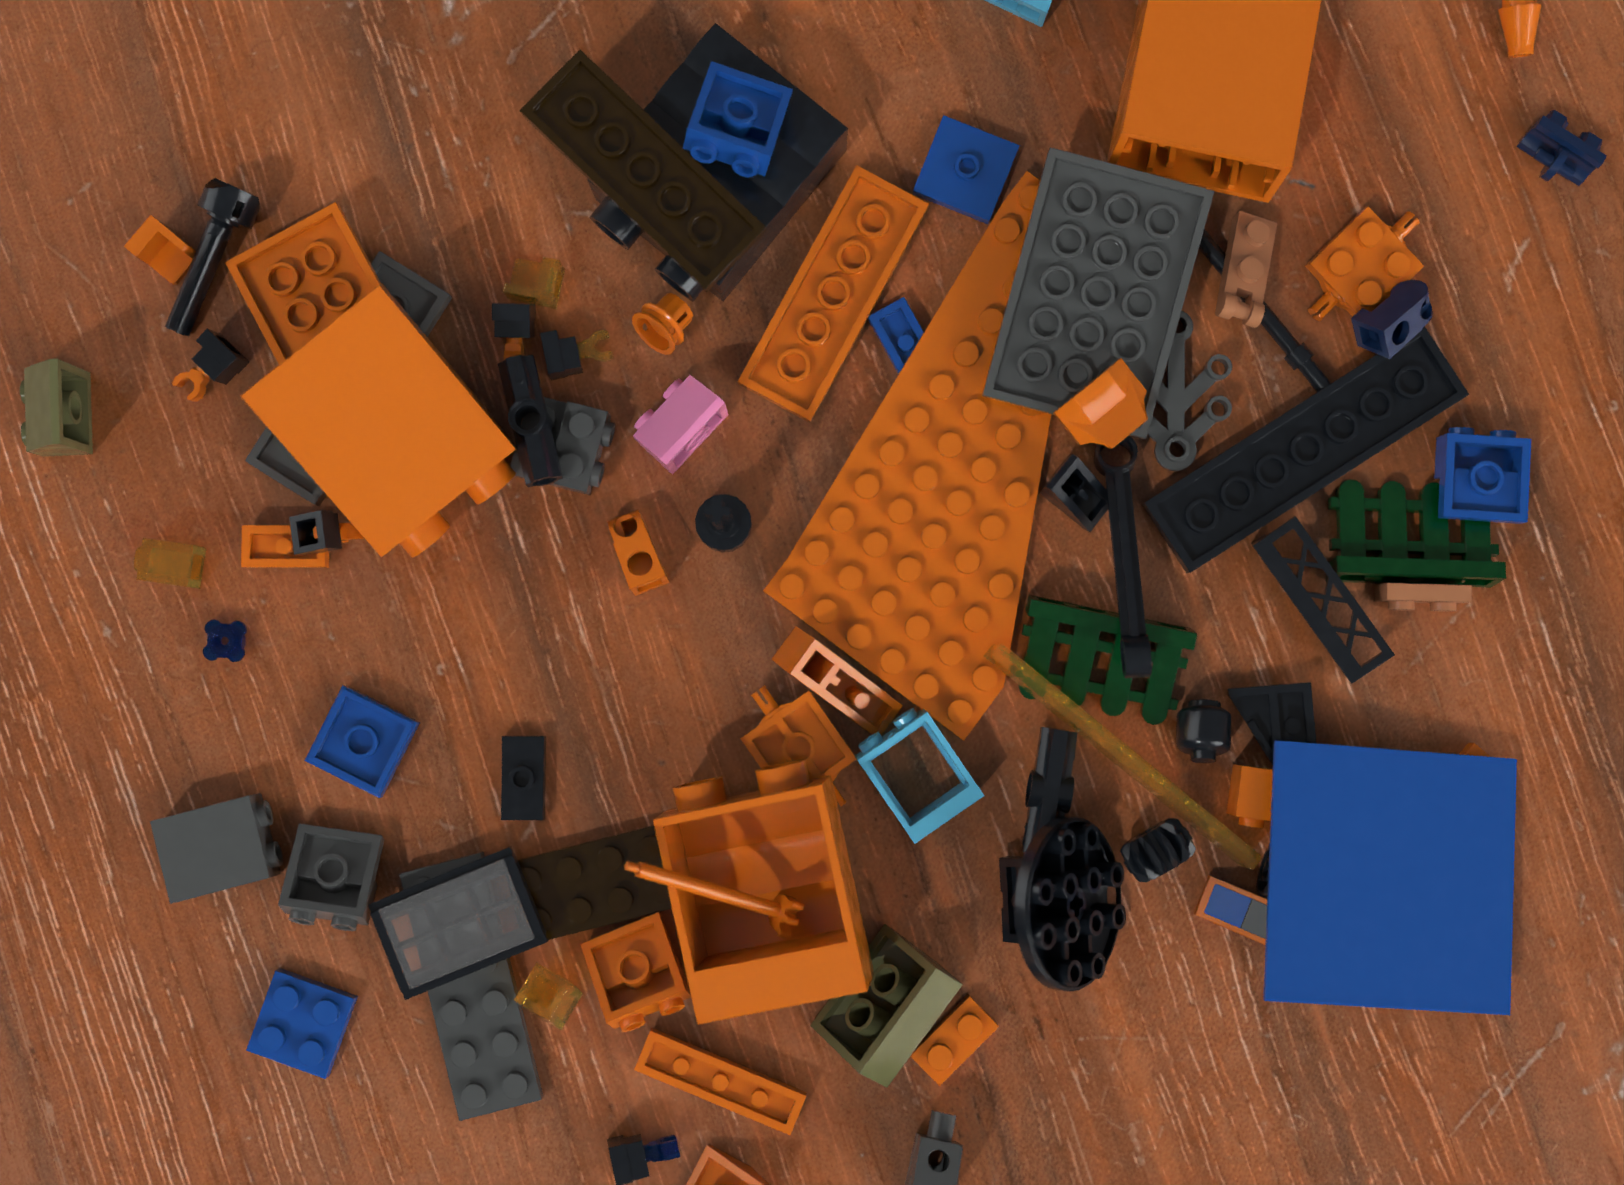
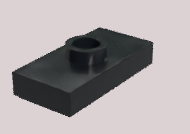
(523, 777)

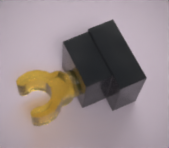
(565, 354)

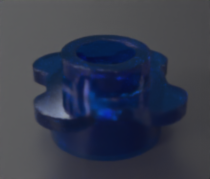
(236, 643)

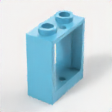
(941, 809)

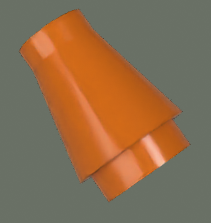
(1519, 26)

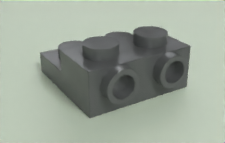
(579, 442)
(331, 876)

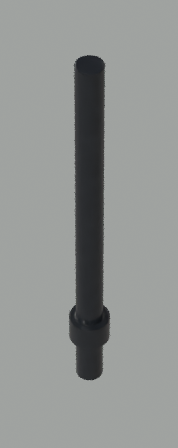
(1297, 355)

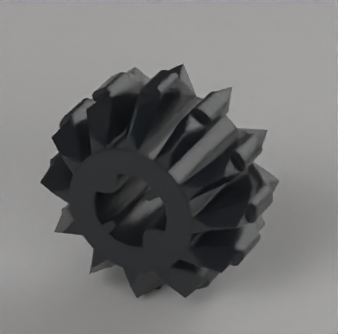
(1158, 850)

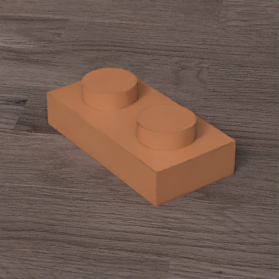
(1441, 597)

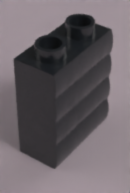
(803, 155)

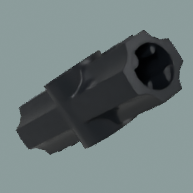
(525, 396)
(1050, 783)

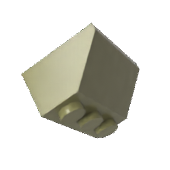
(887, 1023)

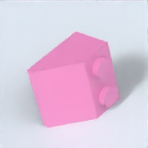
(680, 422)

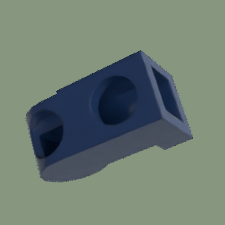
(1394, 320)

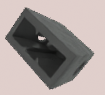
(938, 1138)

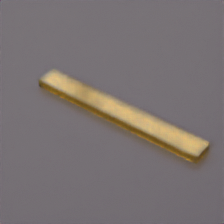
(1123, 756)

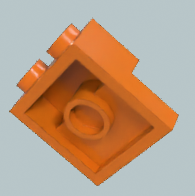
(636, 973)

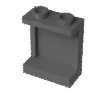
(217, 847)

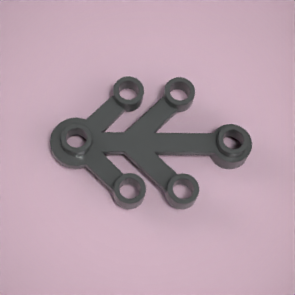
(1177, 399)

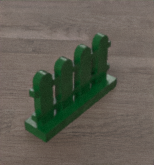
(1392, 544)
(1083, 644)

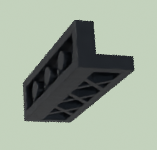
(1309, 610)

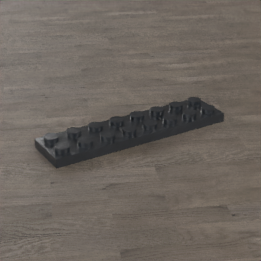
(1304, 450)

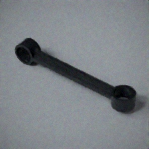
(1134, 640)

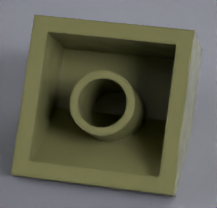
(57, 409)

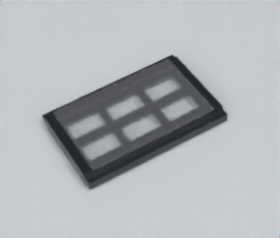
(458, 923)

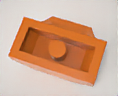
(1105, 408)

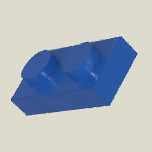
(897, 331)

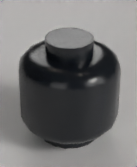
(1203, 730)

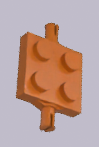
(1363, 264)
(797, 733)

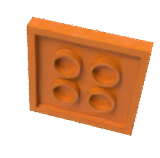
(303, 279)

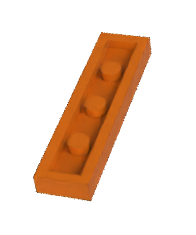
(720, 1081)

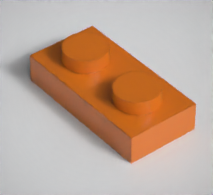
(273, 548)
(954, 1039)

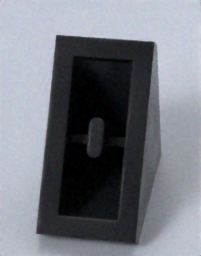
(1077, 493)

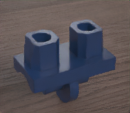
(1561, 150)

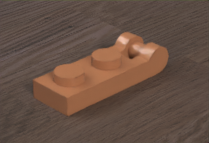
(1246, 269)

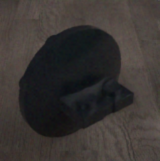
(1060, 903)

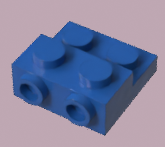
(737, 120)
(1483, 475)

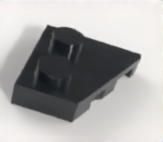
(1277, 713)

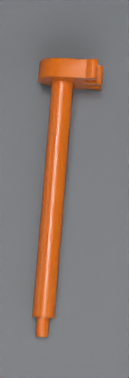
(780, 910)

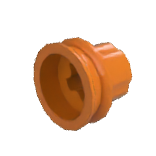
(663, 322)

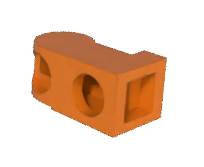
(637, 553)

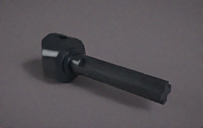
(228, 208)
(723, 523)

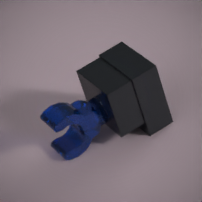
(630, 1156)

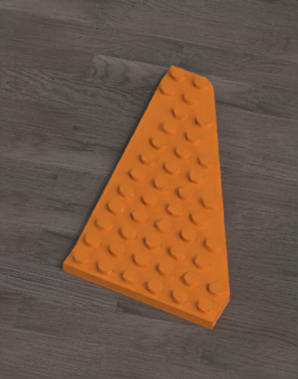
(935, 508)

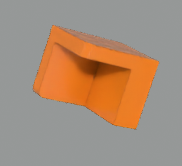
(161, 250)

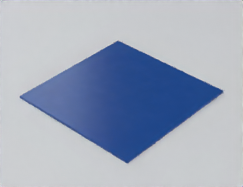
(1390, 879)

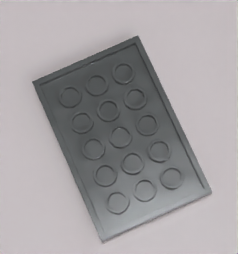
(1096, 282)

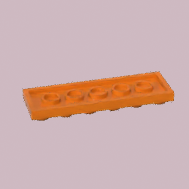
(833, 294)

